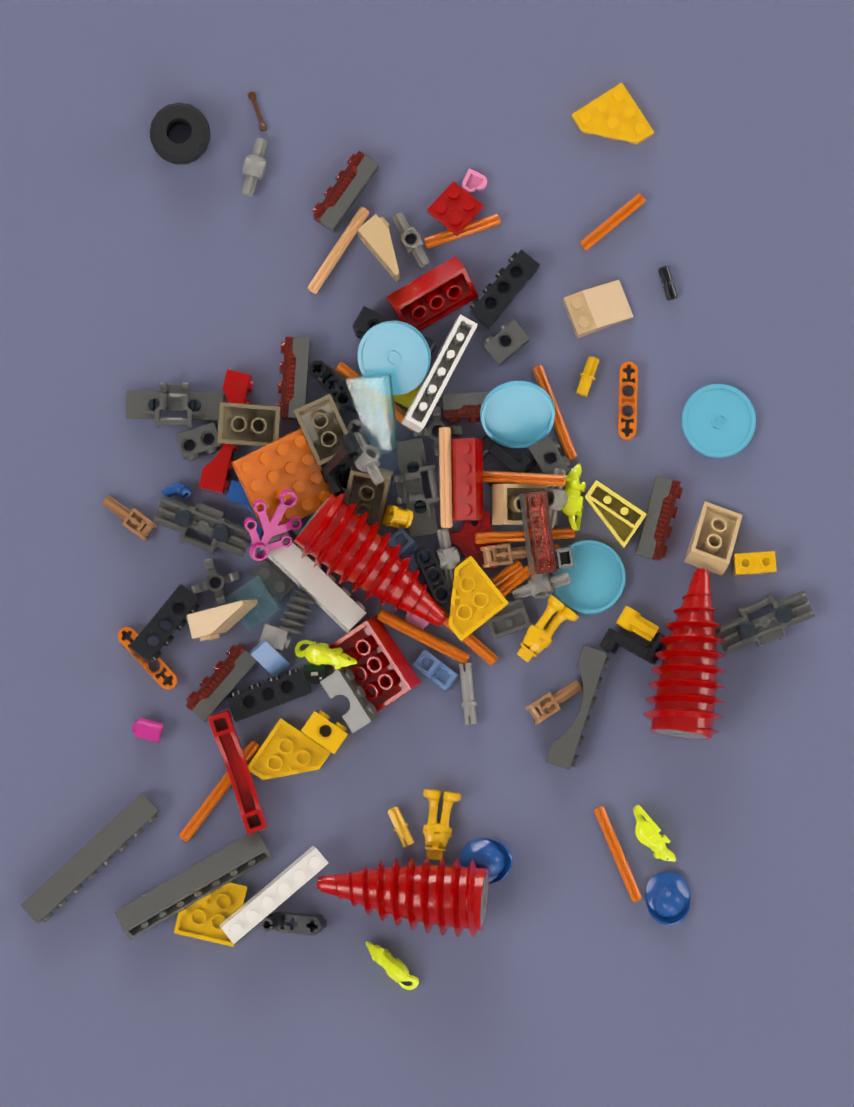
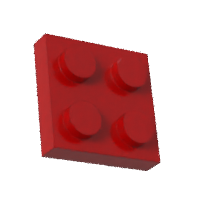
(455, 208)

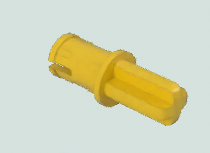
(587, 376)
(400, 826)

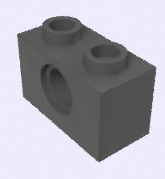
(514, 333)
(548, 446)

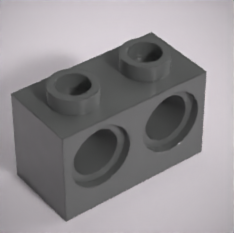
(198, 435)

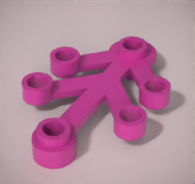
(271, 528)

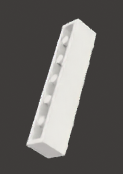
(439, 373)
(317, 585)
(273, 894)

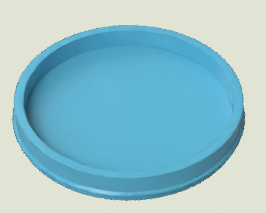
(395, 350)
(517, 414)
(718, 420)
(595, 578)

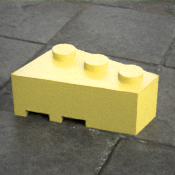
(615, 512)

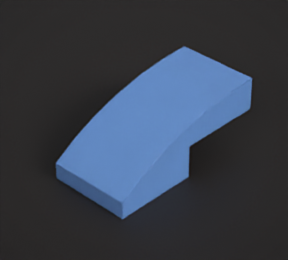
(407, 548)
(270, 658)
(435, 670)

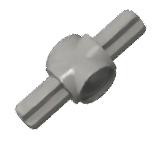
(254, 167)
(416, 248)
(368, 460)
(556, 498)
(447, 555)
(541, 586)

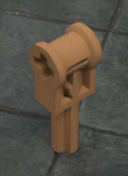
(132, 519)
(502, 554)
(550, 703)

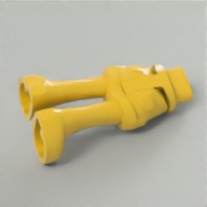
(539, 638)
(437, 833)

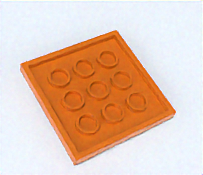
(283, 466)

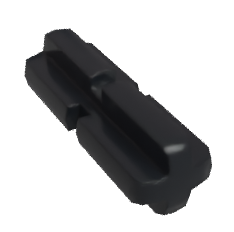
(666, 279)

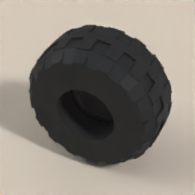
(174, 115)

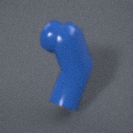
(178, 489)

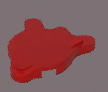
(466, 539)

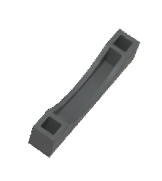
(590, 667)

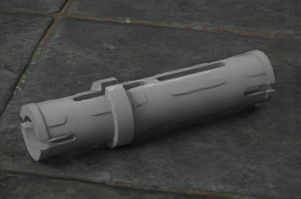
(468, 694)

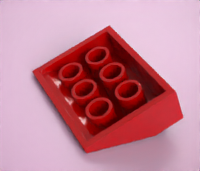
(380, 663)

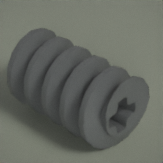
(296, 612)

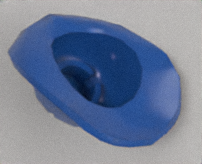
(488, 855)
(668, 898)

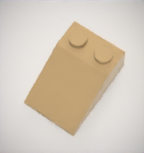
(377, 239)
(597, 308)
(506, 502)
(713, 538)
(218, 620)

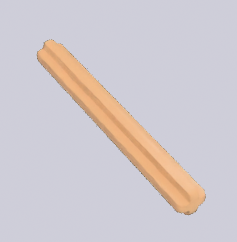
(338, 250)
(445, 477)

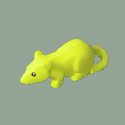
(575, 501)
(323, 655)
(648, 834)
(393, 966)

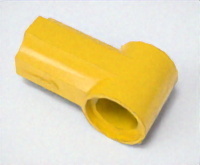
(634, 622)

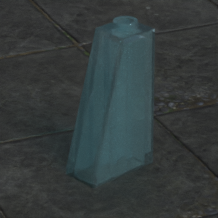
(376, 409)

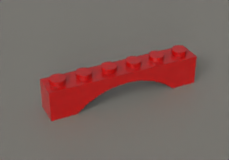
(215, 473)
(238, 770)

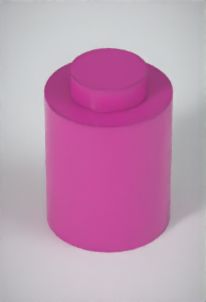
(148, 729)

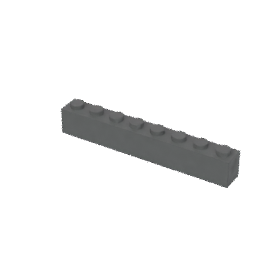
(90, 858)
(193, 884)

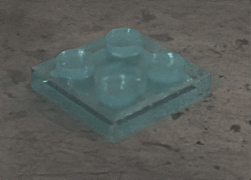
(266, 605)

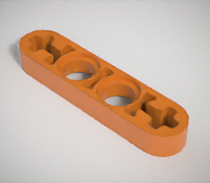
(630, 401)
(161, 680)

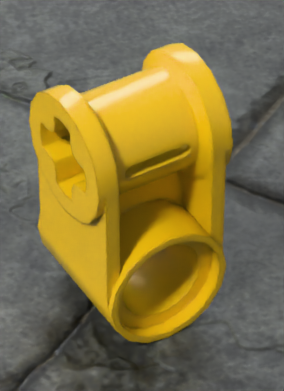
(397, 517)

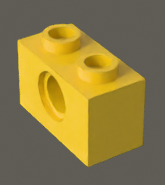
(754, 563)
(313, 727)

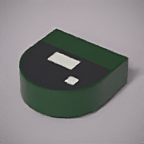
(315, 673)

